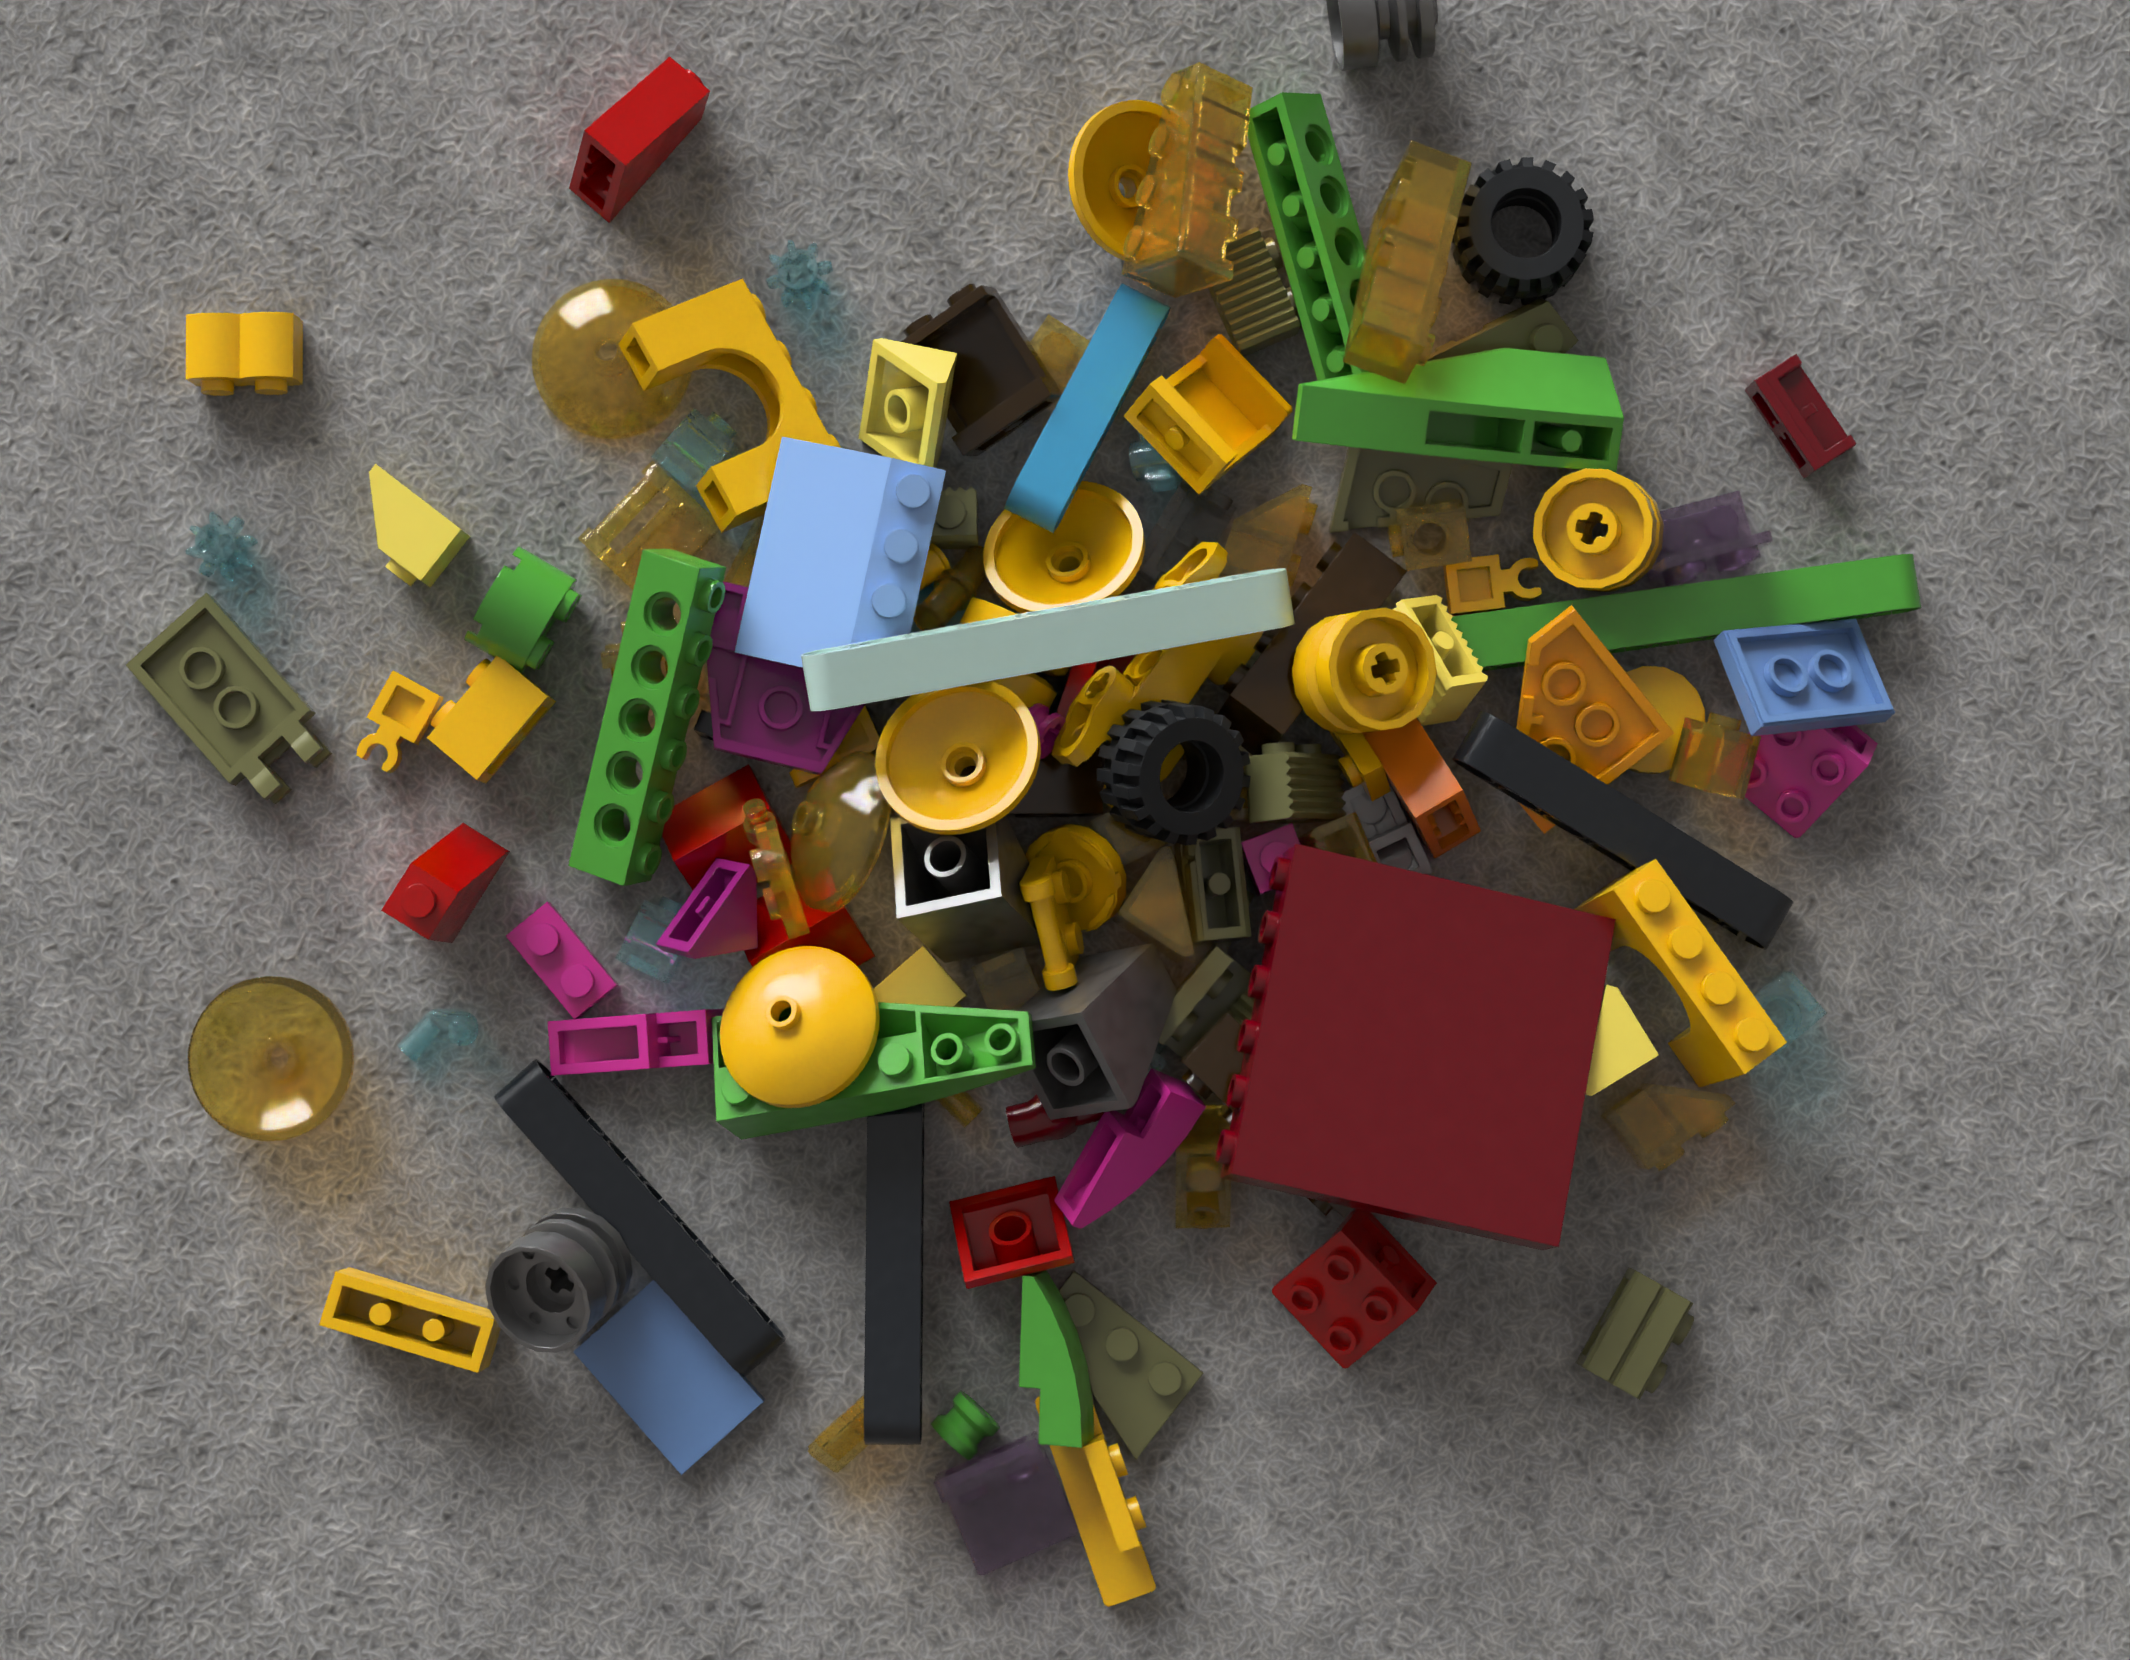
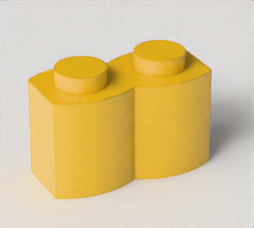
(244, 351)

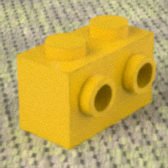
(489, 718)

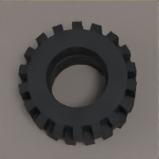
(1549, 196)
(1211, 780)

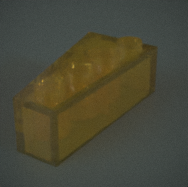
(1190, 184)
(1406, 264)

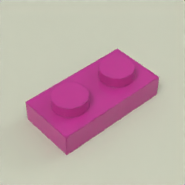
(562, 960)

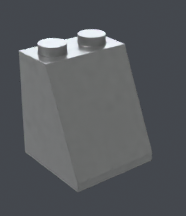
(962, 889)
(1099, 1033)

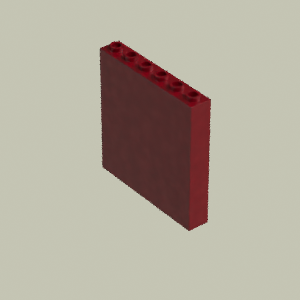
(1416, 1048)

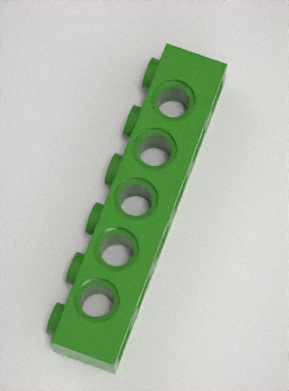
(1310, 220)
(625, 736)

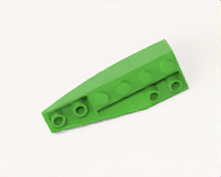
(1475, 407)
(916, 1059)

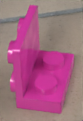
(1806, 772)

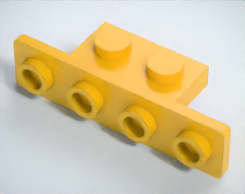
(1105, 1516)

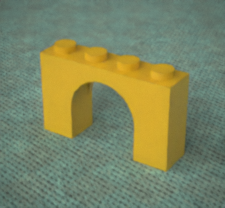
(729, 334)
(1727, 1023)

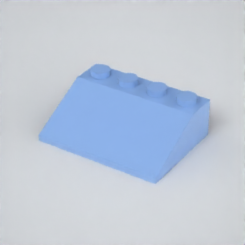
(837, 551)

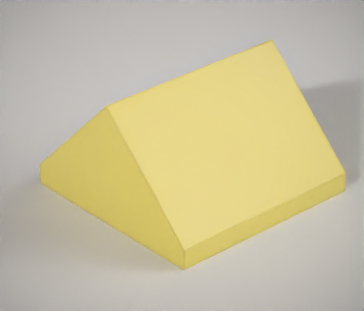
(907, 401)
(1618, 1043)

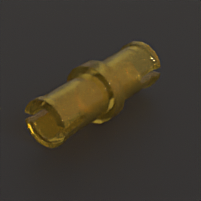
(952, 591)

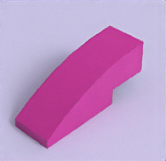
(631, 1042)
(1129, 1148)

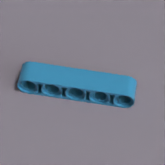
(1087, 408)

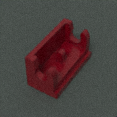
(1799, 416)

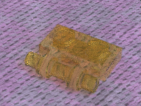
(773, 866)

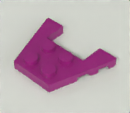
(764, 705)

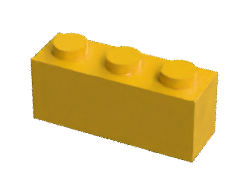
(411, 1319)

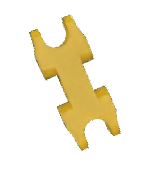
(1153, 675)

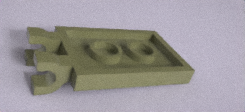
(228, 697)

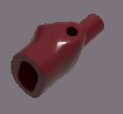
(1031, 1124)

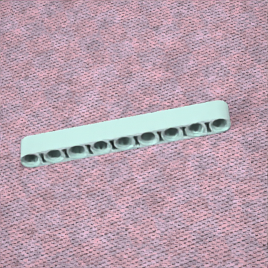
(1047, 639)

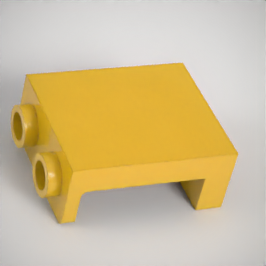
(1209, 414)

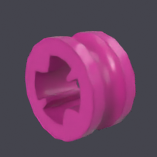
(1047, 725)

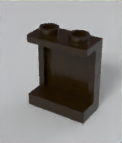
(996, 372)

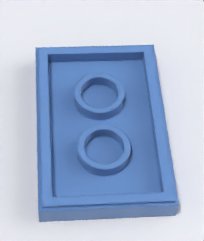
(1803, 677)
(668, 1377)

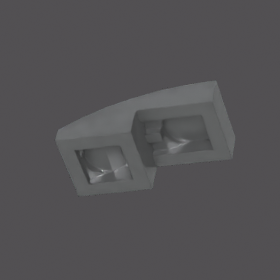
(1387, 830)

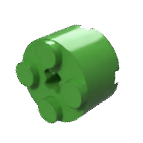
(523, 610)

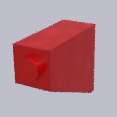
(637, 137)
(446, 884)

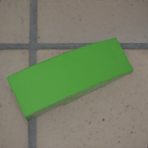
(1054, 1364)

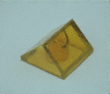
(1157, 909)

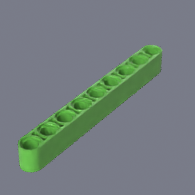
(1706, 608)

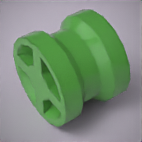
(965, 1425)

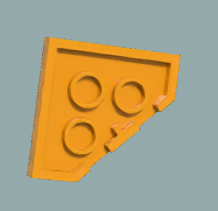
(1584, 703)

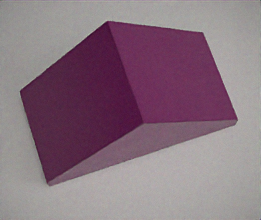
(717, 914)

